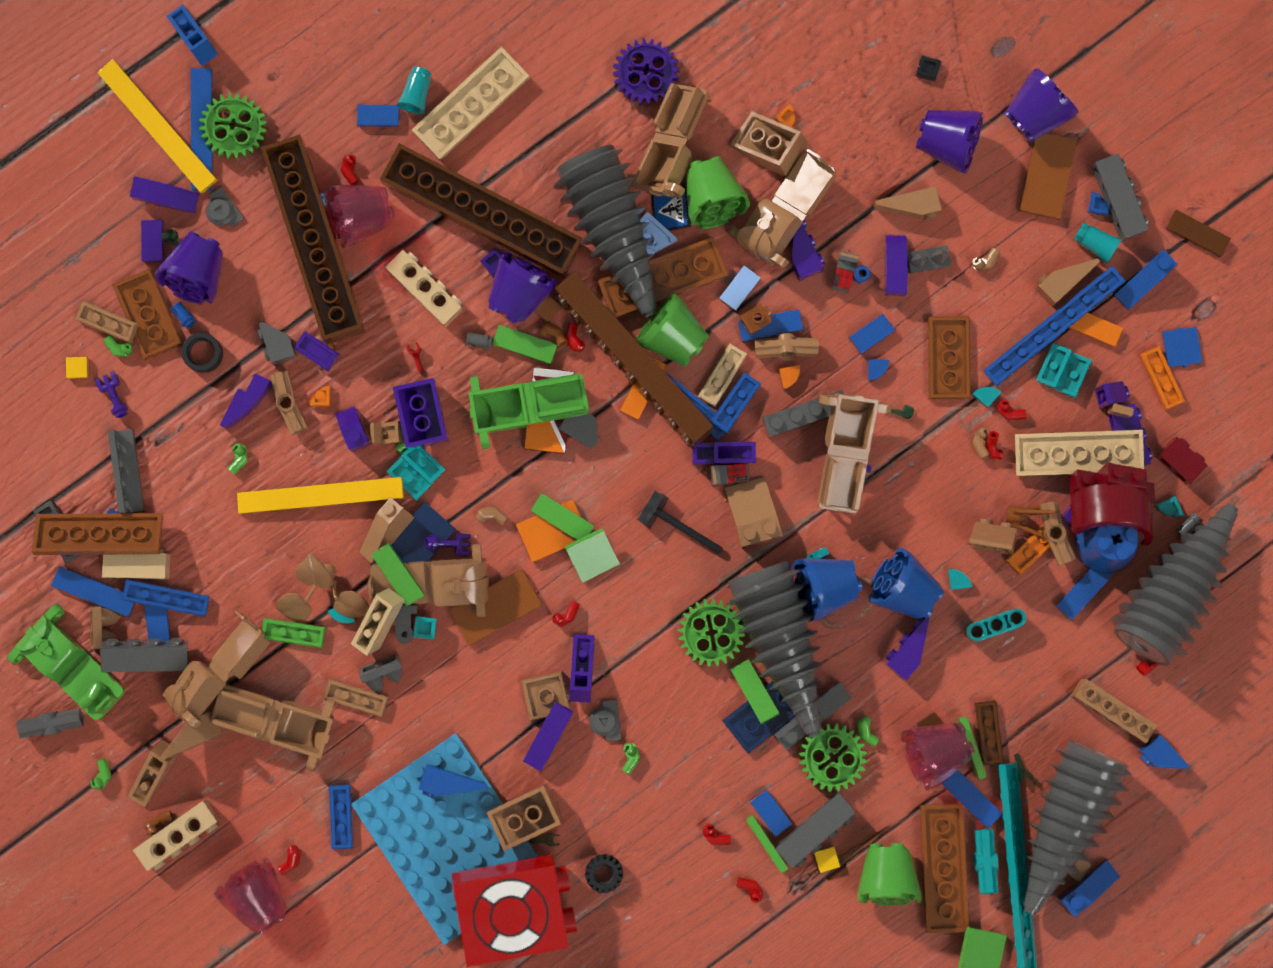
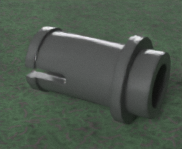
(479, 340)
(1189, 525)

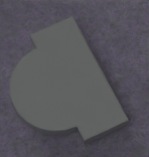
(222, 210)
(582, 429)
(605, 720)

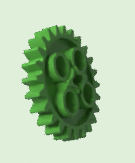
(229, 144)
(692, 636)
(845, 773)

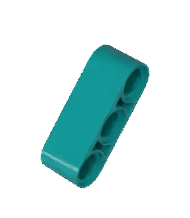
(1005, 622)

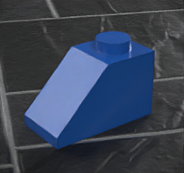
(1160, 754)

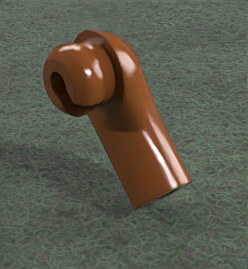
(548, 328)
(151, 825)

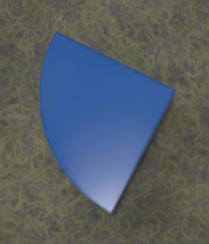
(1098, 205)
(876, 368)

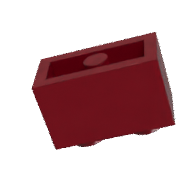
(1182, 460)

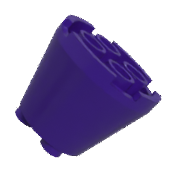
(1039, 106)
(951, 136)
(192, 269)
(518, 288)

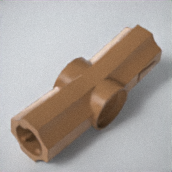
(786, 347)
(283, 390)
(1060, 547)

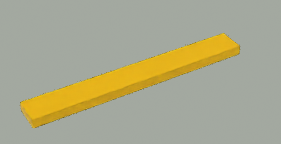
(157, 126)
(320, 495)

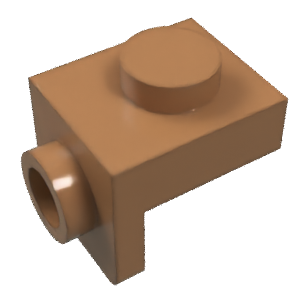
(386, 433)

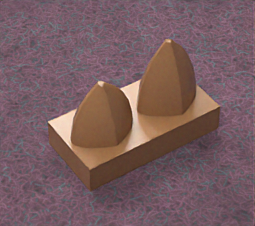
(99, 618)

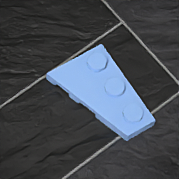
(656, 230)

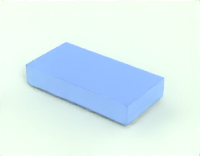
(739, 288)

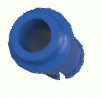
(866, 274)
(186, 319)

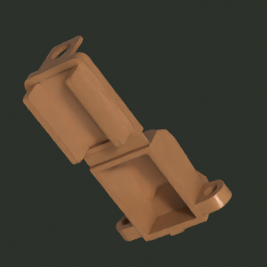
(667, 155)
(778, 220)
(849, 444)
(444, 581)
(202, 683)
(276, 722)

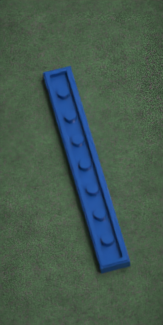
(1054, 326)

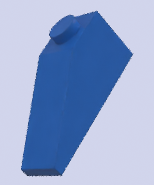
(192, 35)
(1146, 279)
(444, 782)
(1089, 889)

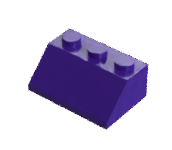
(420, 413)

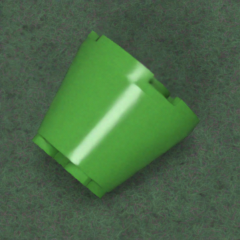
(713, 194)
(673, 332)
(888, 877)

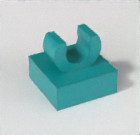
(425, 628)

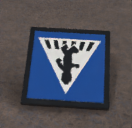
(671, 211)

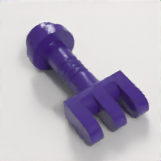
(119, 409)
(432, 542)

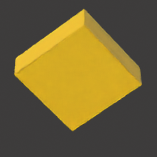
(77, 367)
(827, 859)

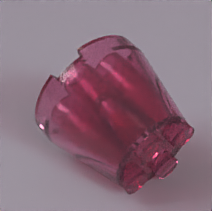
(358, 212)
(936, 751)
(253, 896)

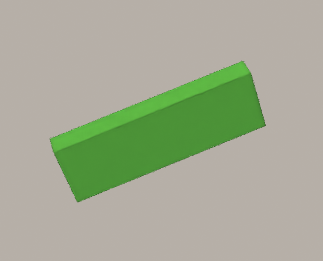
(524, 344)
(561, 517)
(397, 574)
(293, 632)
(755, 691)
(976, 762)
(766, 843)

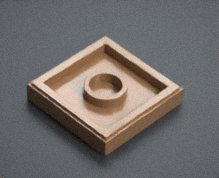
(543, 692)

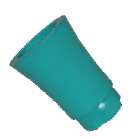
(415, 91)
(1097, 241)

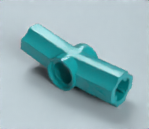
(986, 861)

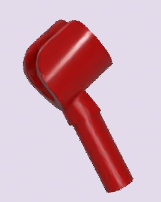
(415, 354)
(1145, 668)

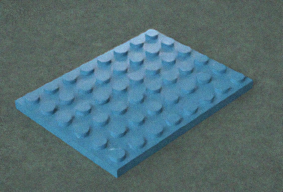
(436, 835)

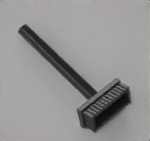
(654, 509)

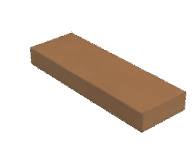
(107, 321)
(356, 697)

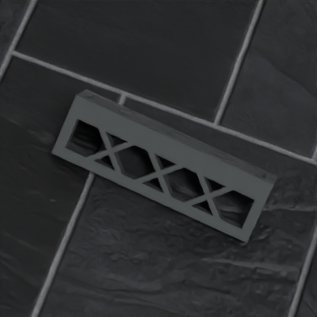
(126, 471)
(827, 704)

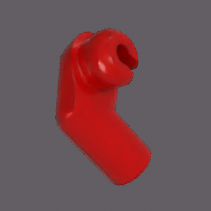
(347, 169)
(573, 341)
(1009, 413)
(992, 446)
(569, 616)
(714, 837)
(292, 862)
(752, 887)

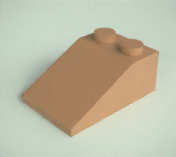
(770, 143)
(753, 512)
(993, 537)
(525, 817)

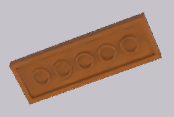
(672, 274)
(98, 534)
(944, 868)

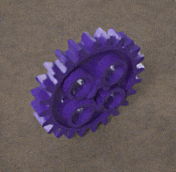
(650, 54)

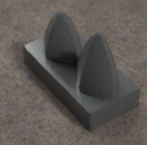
(928, 259)
(373, 672)

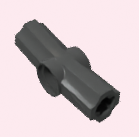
(50, 723)

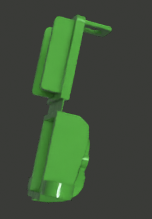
(525, 404)
(65, 662)

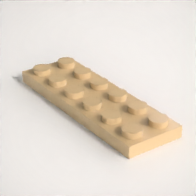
(470, 103)
(1077, 450)

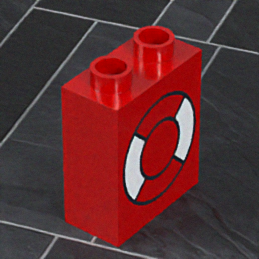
(512, 910)

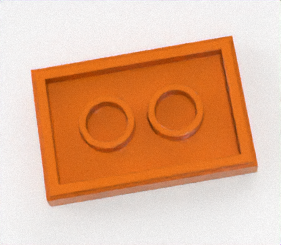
(544, 538)

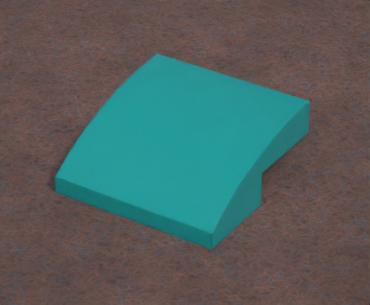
(1064, 370)
(417, 470)

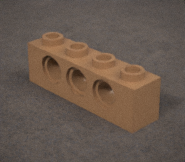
(1113, 710)

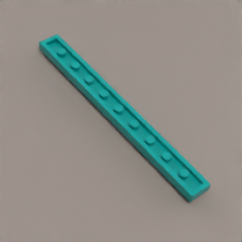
(1017, 864)

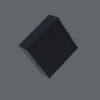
(928, 68)

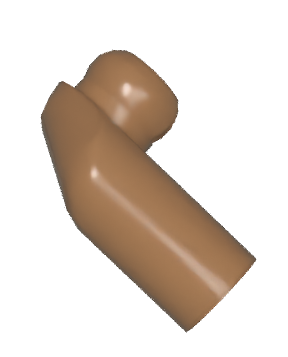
(986, 262)
(979, 442)
(489, 513)

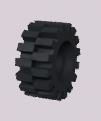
(597, 885)

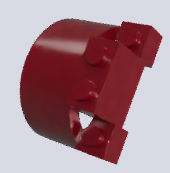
(1112, 498)

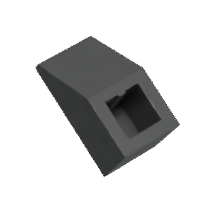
(278, 344)

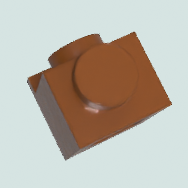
(753, 326)

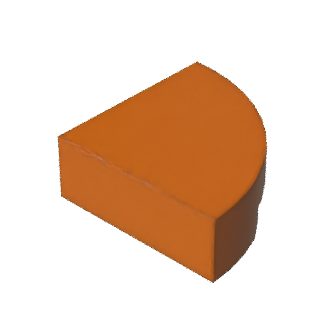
(786, 116)
(789, 375)
(322, 397)

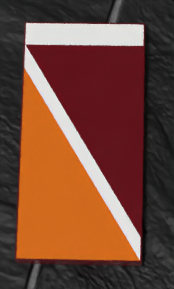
(546, 435)

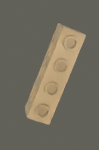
(398, 269)
(147, 851)

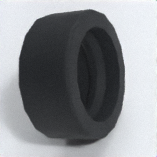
(213, 364)

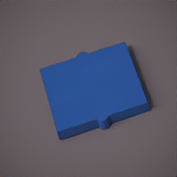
(1182, 347)

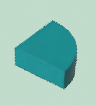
(986, 395)
(1170, 507)
(818, 554)
(958, 580)
(340, 618)

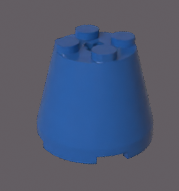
(1100, 554)
(827, 584)
(905, 586)

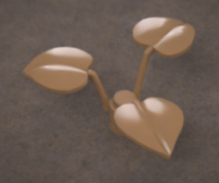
(316, 573)

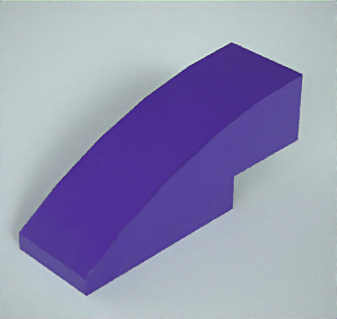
(164, 195)
(896, 265)
(246, 402)
(724, 453)
(548, 736)

